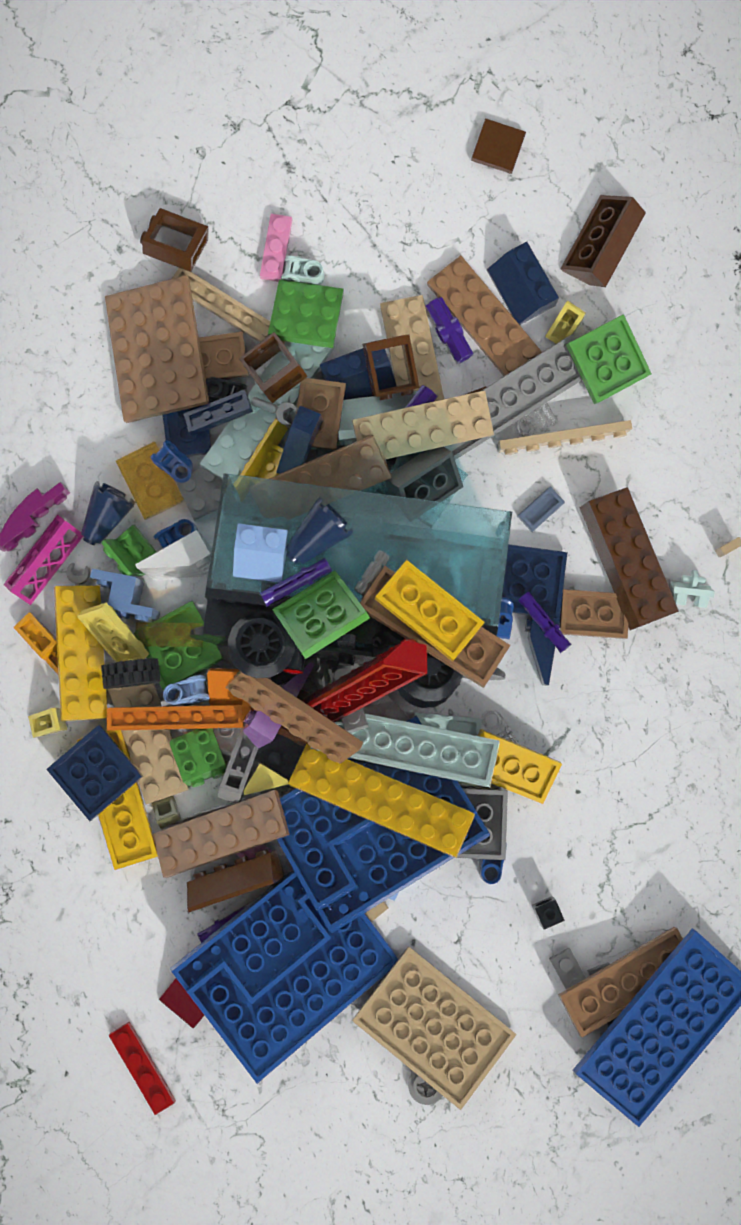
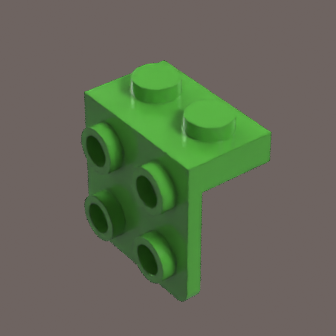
(129, 550)
(198, 756)

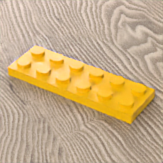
(78, 655)
(127, 823)

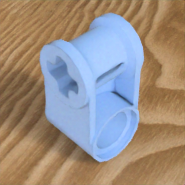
(190, 691)

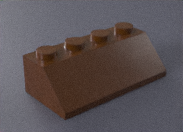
(603, 239)
(233, 880)

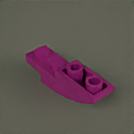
(22, 520)

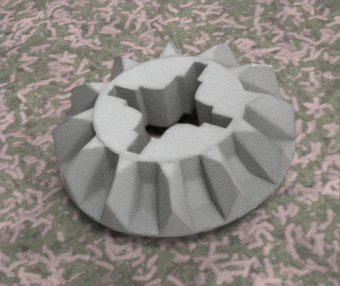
(418, 1093)

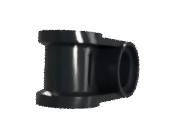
(225, 387)

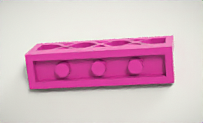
(36, 556)

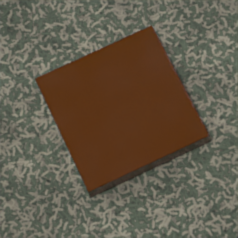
(498, 146)

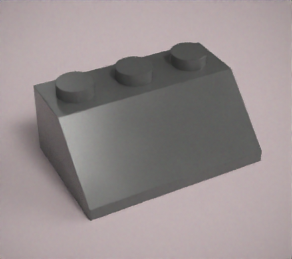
(427, 476)

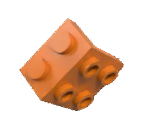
(219, 695)

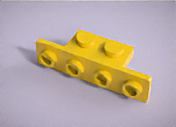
(267, 453)

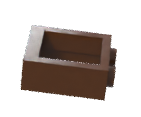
(168, 254)
(284, 379)
(405, 389)

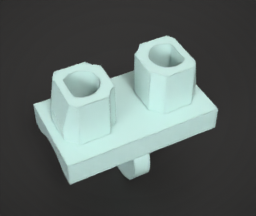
(701, 592)

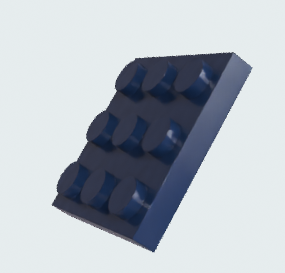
(535, 572)
(94, 772)

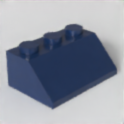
(523, 283)
(353, 371)

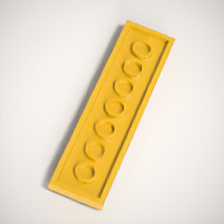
(383, 801)

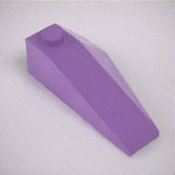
(259, 726)

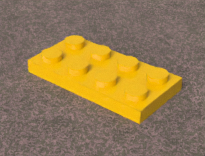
(429, 610)
(523, 769)

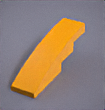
(39, 639)

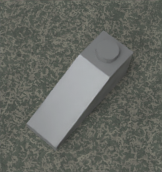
(238, 769)

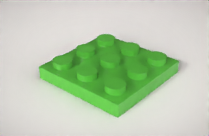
(306, 313)
(608, 359)
(320, 614)
(183, 662)

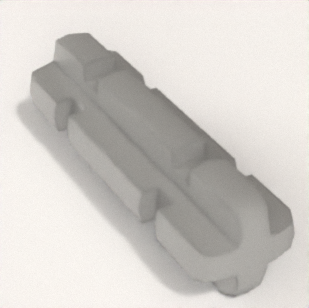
(372, 572)

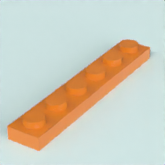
(175, 717)

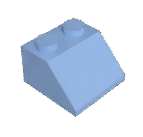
(260, 553)

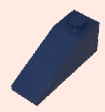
(300, 439)
(541, 648)

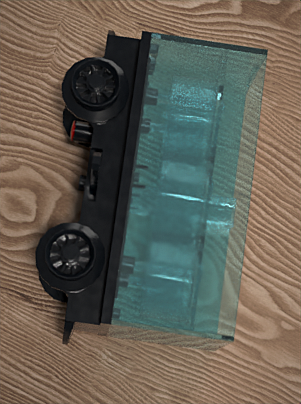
(448, 542)

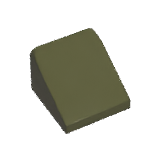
(166, 812)

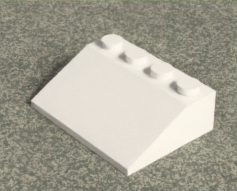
(181, 559)

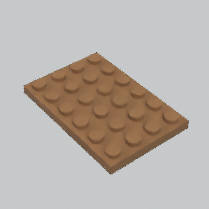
(156, 349)

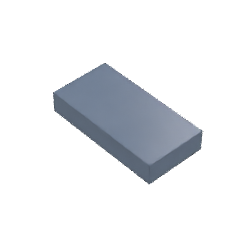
(541, 509)

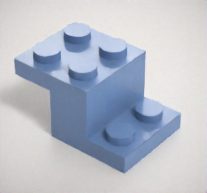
(125, 595)

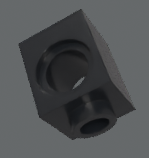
(548, 912)

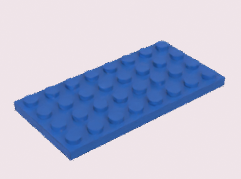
(663, 1028)

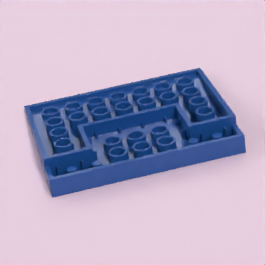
(356, 863)
(280, 974)

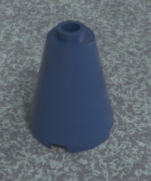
(104, 512)
(317, 533)

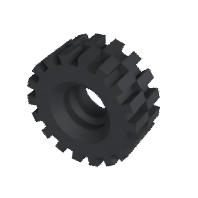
(130, 673)

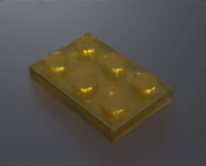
(149, 485)

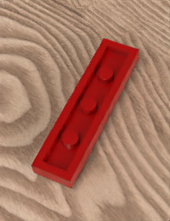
(142, 1068)

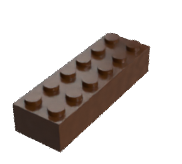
(628, 558)

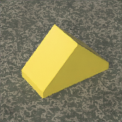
(565, 323)
(46, 722)
(264, 779)

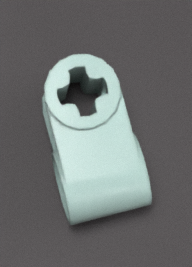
(298, 270)

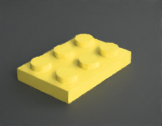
(112, 633)

